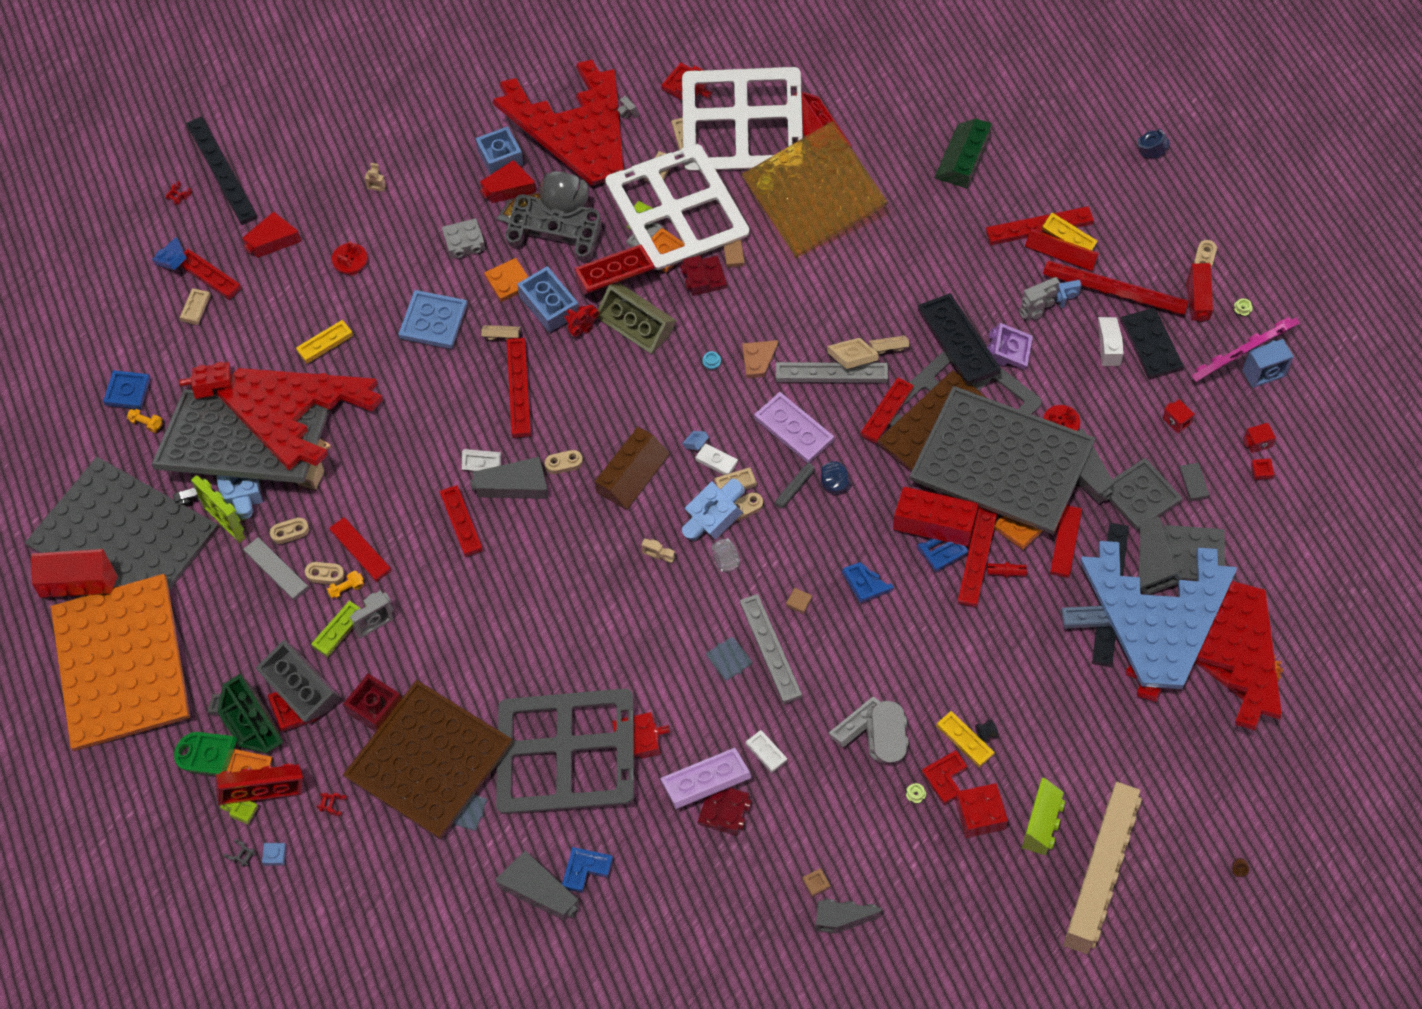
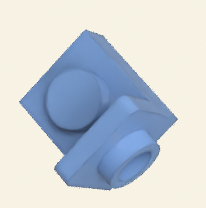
(1067, 290)

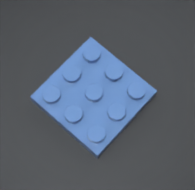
(433, 319)

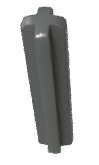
(794, 485)

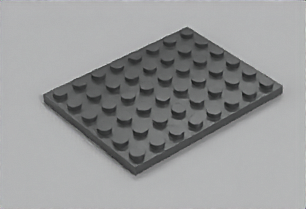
(213, 441)
(1003, 459)
(128, 520)

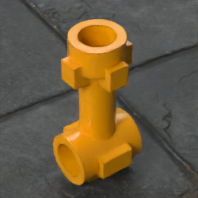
(153, 423)
(354, 580)

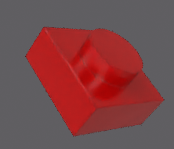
(1262, 469)

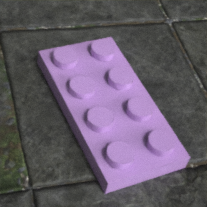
(794, 427)
(705, 778)

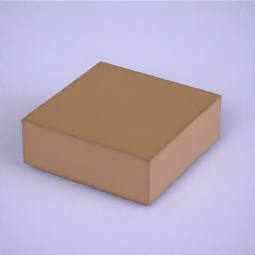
(799, 600)
(816, 882)

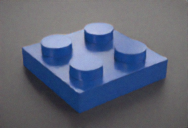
(126, 389)

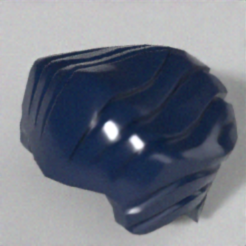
(1153, 144)
(835, 478)

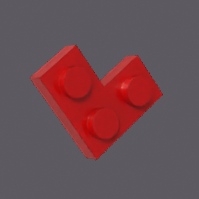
(940, 776)

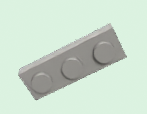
(853, 724)

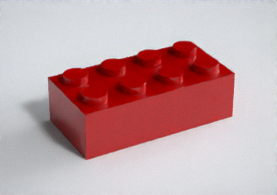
(935, 516)

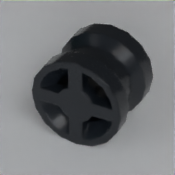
(987, 730)

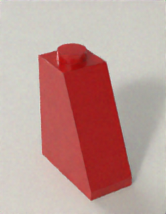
(507, 183)
(270, 236)
(1200, 291)

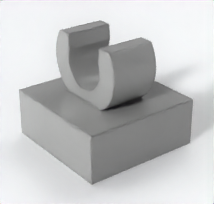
(627, 109)

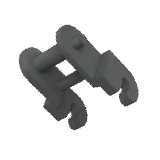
(237, 859)

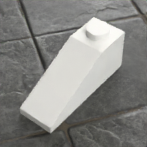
(1110, 341)

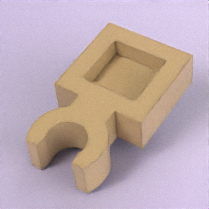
(654, 549)

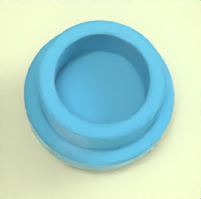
(711, 360)

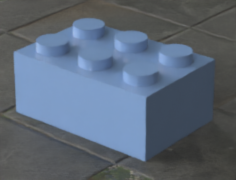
(547, 298)

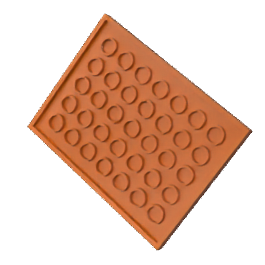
(119, 662)

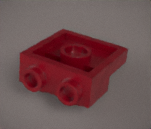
(703, 274)
(725, 811)

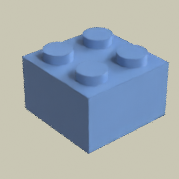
(498, 149)
(1267, 363)

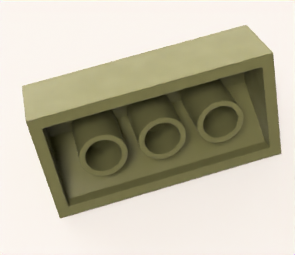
(635, 317)

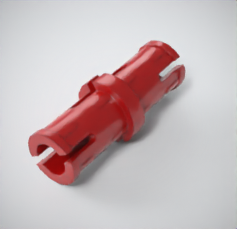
(1007, 569)

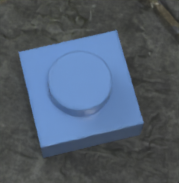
(695, 440)
(274, 854)

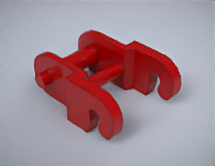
(183, 195)
(322, 807)

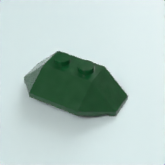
(247, 716)

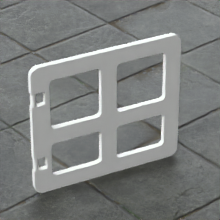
(741, 112)
(673, 208)

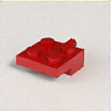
(673, 83)
(207, 378)
(645, 735)

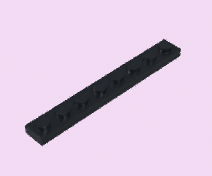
(221, 171)
(1105, 635)

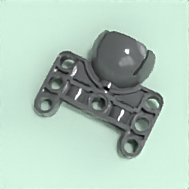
(560, 207)

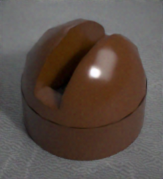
(1242, 867)

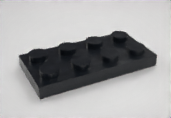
(1152, 343)

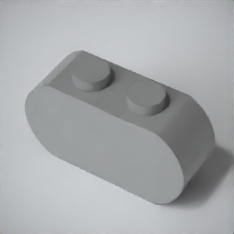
(886, 732)

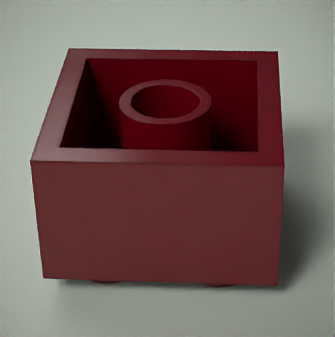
(371, 702)

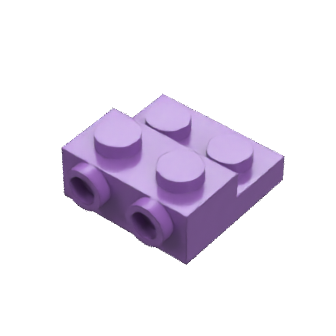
(1010, 346)

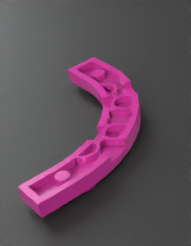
(1255, 340)

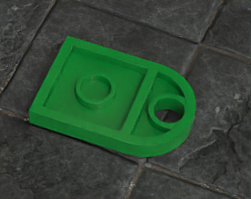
(207, 753)

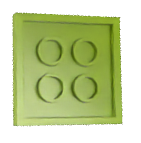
(218, 509)

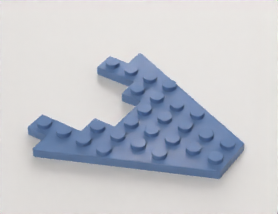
(1159, 631)

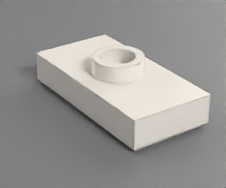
(716, 459)
(766, 751)

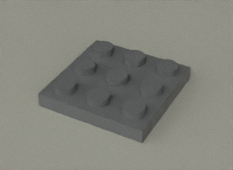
(1143, 494)
(1185, 543)

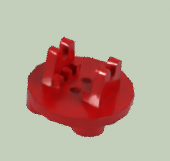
(343, 257)
(582, 320)
(1068, 416)

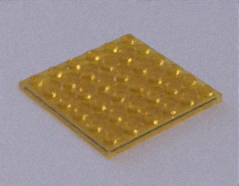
(814, 189)

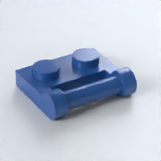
(943, 555)

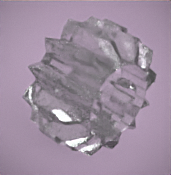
(725, 555)

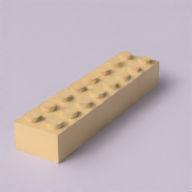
(1103, 868)

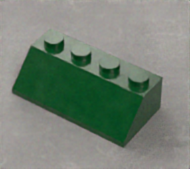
(964, 152)

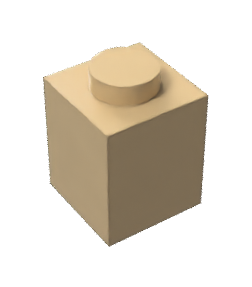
(313, 477)

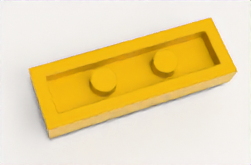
(1061, 229)
(324, 341)
(965, 739)

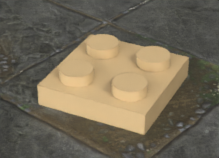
(853, 353)

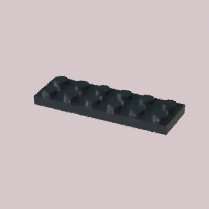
(959, 339)

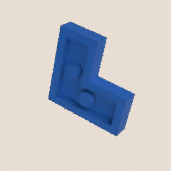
(582, 863)

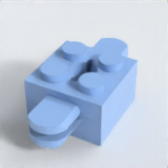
(240, 493)
(719, 514)

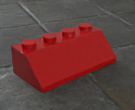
(815, 114)
(613, 269)
(72, 573)
(258, 784)

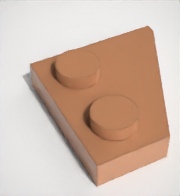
(758, 357)

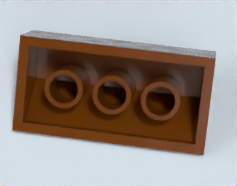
(631, 468)

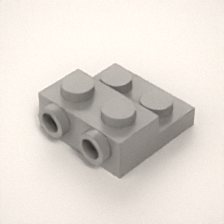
(463, 238)
(1037, 298)
(374, 615)

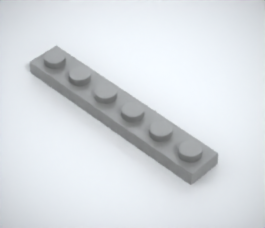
(830, 372)
(770, 649)

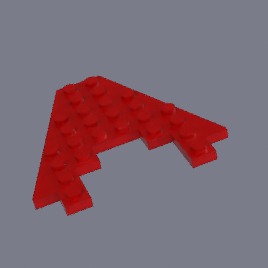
(580, 137)
(275, 400)
(1241, 643)

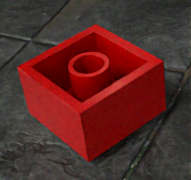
(981, 810)

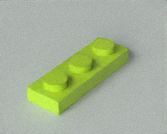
(335, 630)

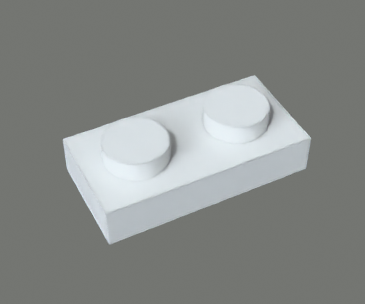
(480, 460)

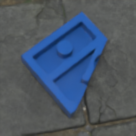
(171, 255)
(865, 583)

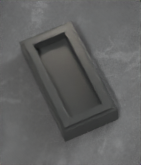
(1194, 482)

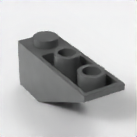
(838, 917)

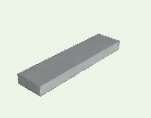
(276, 569)

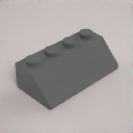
(298, 682)

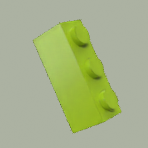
(1044, 818)

